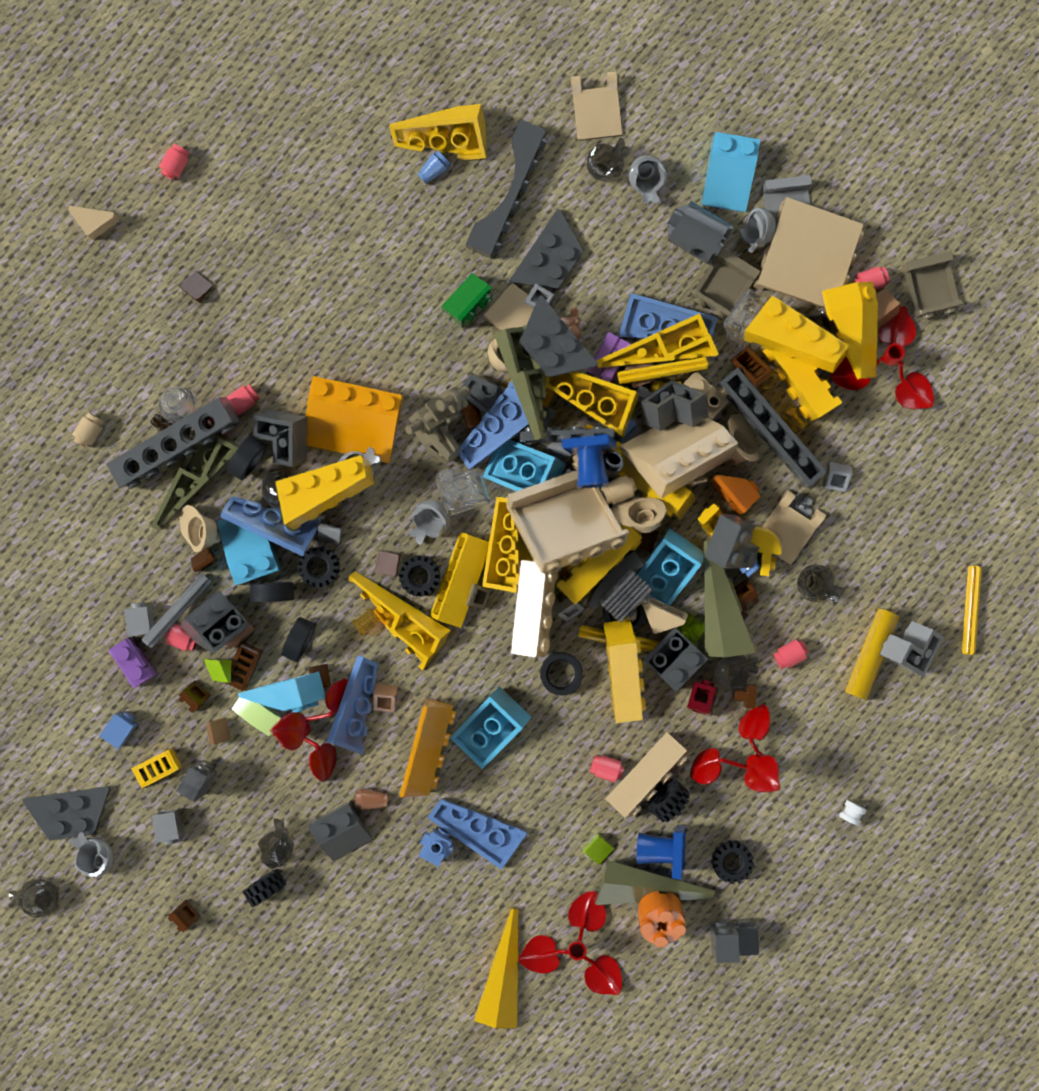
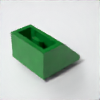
(468, 300)

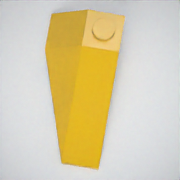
(451, 130)
(856, 317)

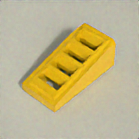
(172, 760)

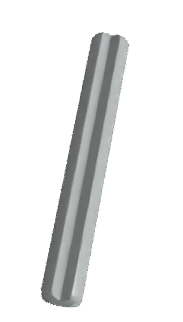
(176, 610)

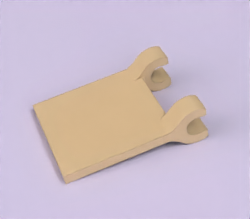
(597, 109)
(509, 309)
(792, 527)

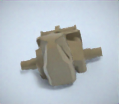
(433, 423)

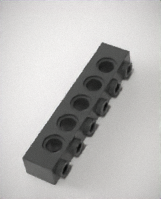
(772, 428)
(123, 466)

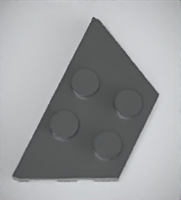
(550, 256)
(553, 343)
(68, 812)

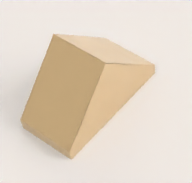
(93, 221)
(663, 616)

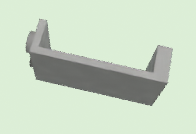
(778, 189)

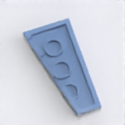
(650, 316)
(496, 428)
(270, 524)
(355, 704)
(481, 833)

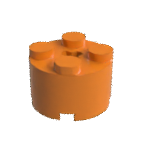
(661, 918)

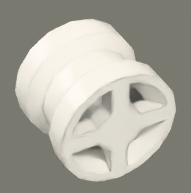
(853, 813)

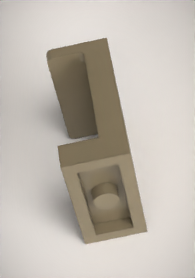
(724, 284)
(931, 285)

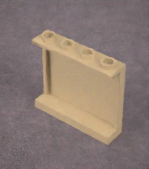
(808, 252)
(564, 522)

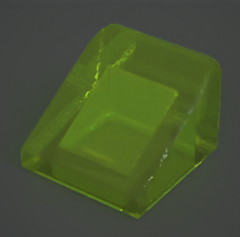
(692, 628)

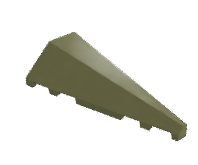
(526, 378)
(194, 474)
(724, 625)
(629, 885)

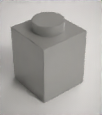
(138, 619)
(167, 826)

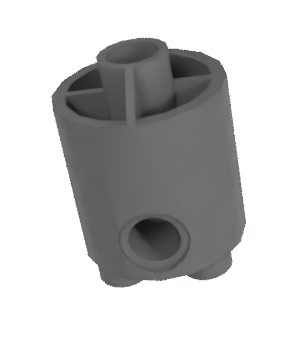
(698, 231)

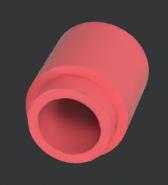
(174, 162)
(877, 275)
(243, 399)
(179, 638)
(791, 654)
(607, 768)

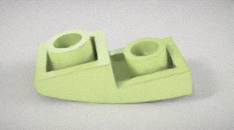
(257, 715)

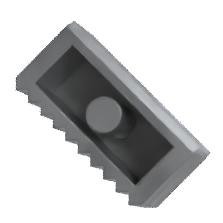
(626, 596)
(197, 780)

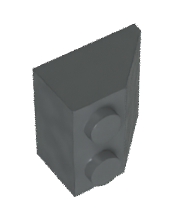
(340, 830)

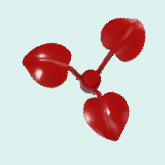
(915, 390)
(294, 728)
(761, 770)
(541, 957)

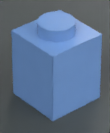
(119, 729)

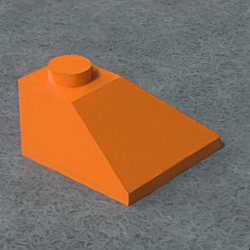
(736, 492)

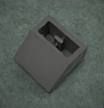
(214, 623)
(675, 659)

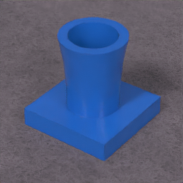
(590, 458)
(664, 850)

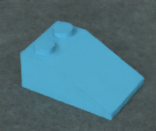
(730, 171)
(521, 466)
(247, 553)
(670, 566)
(288, 694)
(491, 727)

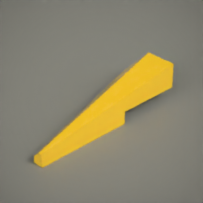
(677, 342)
(413, 627)
(500, 995)

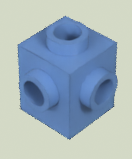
(432, 853)

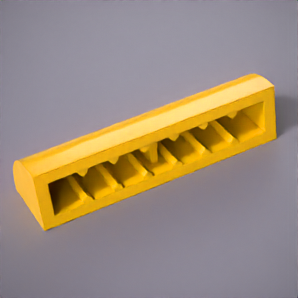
(462, 571)
(870, 658)

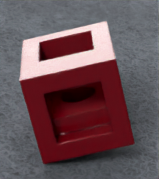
(695, 703)

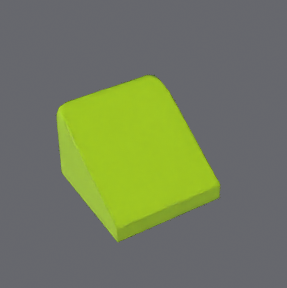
(219, 669)
(598, 849)

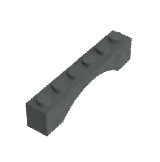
(487, 232)

